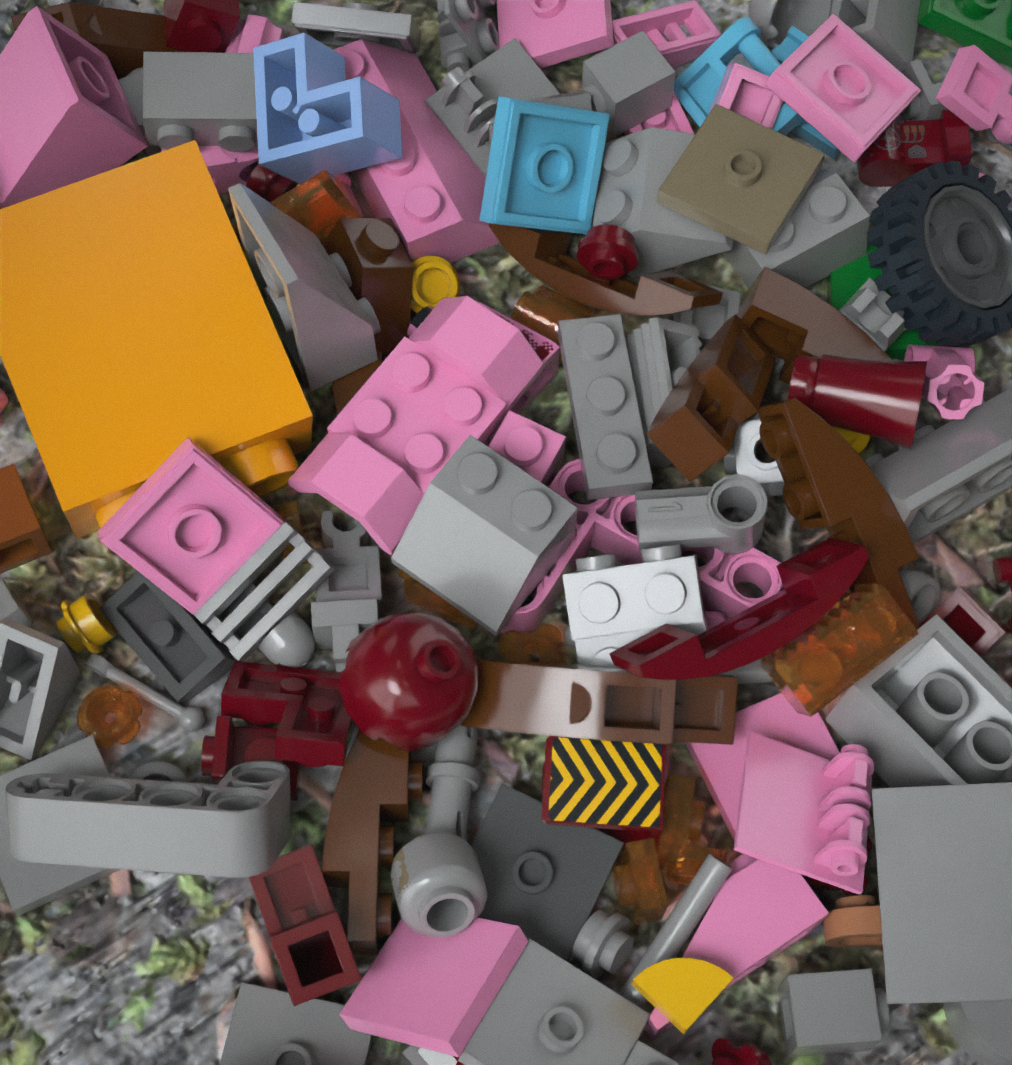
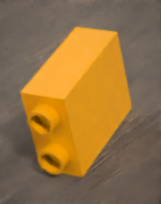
(139, 330)

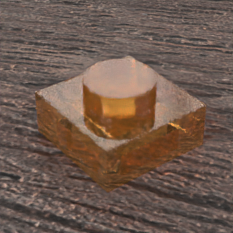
(640, 882)

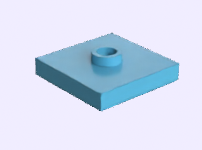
(544, 166)

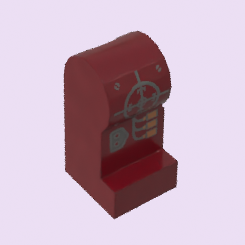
(913, 147)

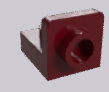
(240, 745)

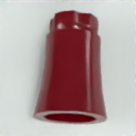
(862, 394)

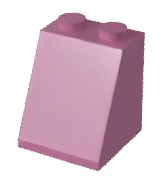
(59, 111)

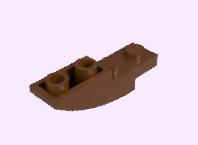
(837, 490)
(602, 703)
(371, 790)

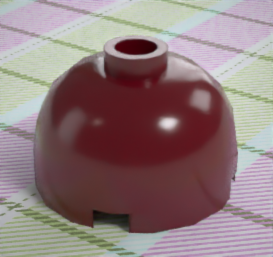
(409, 680)

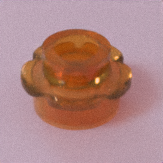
(110, 700)

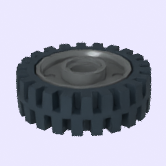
(945, 254)

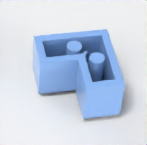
(316, 117)

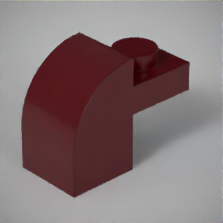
(304, 927)

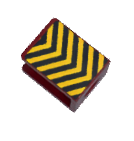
(604, 786)

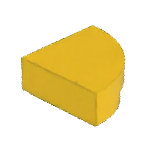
(682, 988)

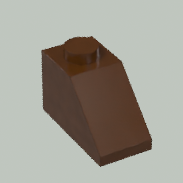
(378, 272)

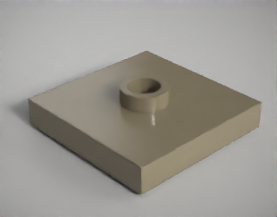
(740, 178)

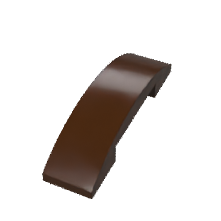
(545, 257)

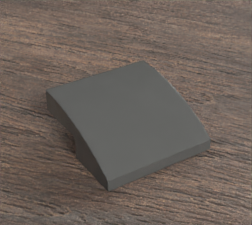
(171, 638)

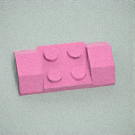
(415, 412)

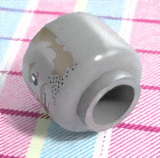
(438, 884)

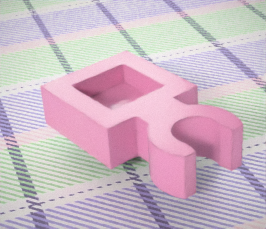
(978, 93)

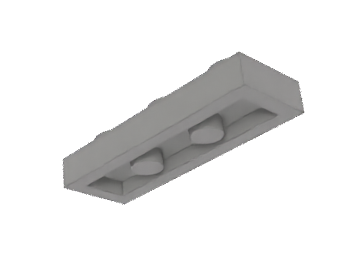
(604, 407)

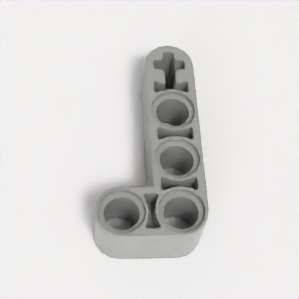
(153, 824)

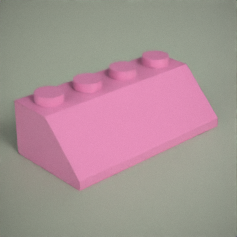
(435, 187)

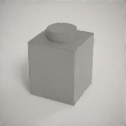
(629, 82)
(832, 1012)

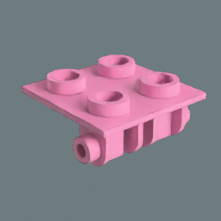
(806, 810)

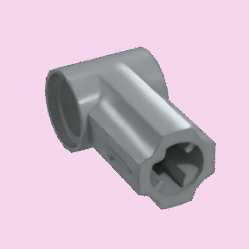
(694, 516)

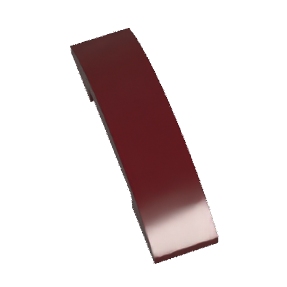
(811, 588)

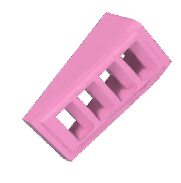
(667, 20)

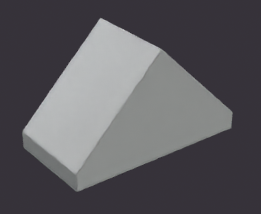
(34, 686)

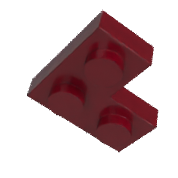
(305, 703)

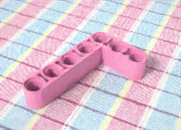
(602, 528)

